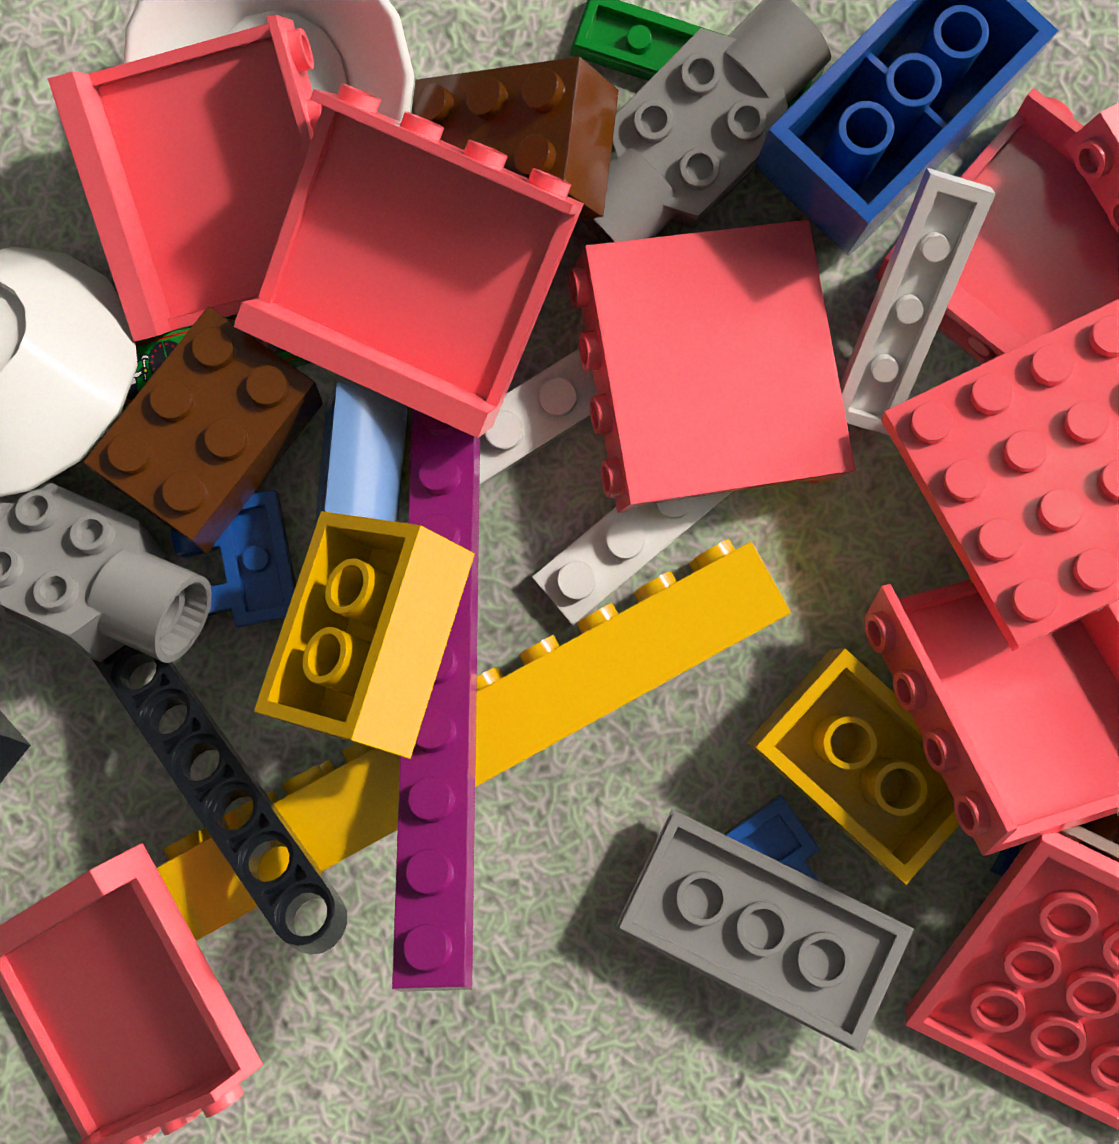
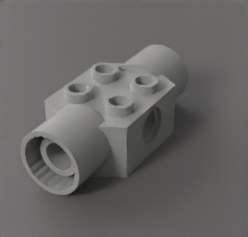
(705, 121)
(94, 578)

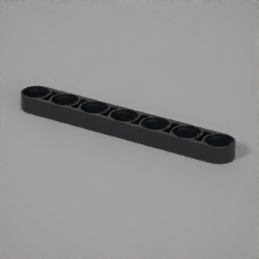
(213, 795)

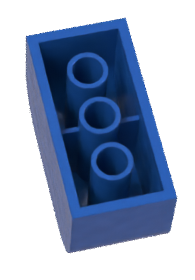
(897, 107)

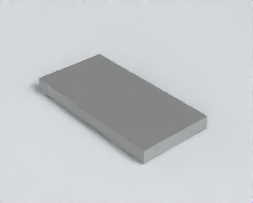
(765, 930)

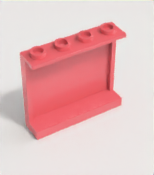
(192, 167)
(1043, 244)
(411, 261)
(710, 363)
(1013, 733)
(123, 1005)

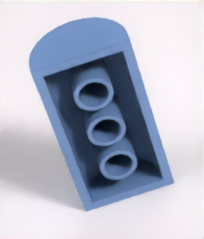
(362, 454)

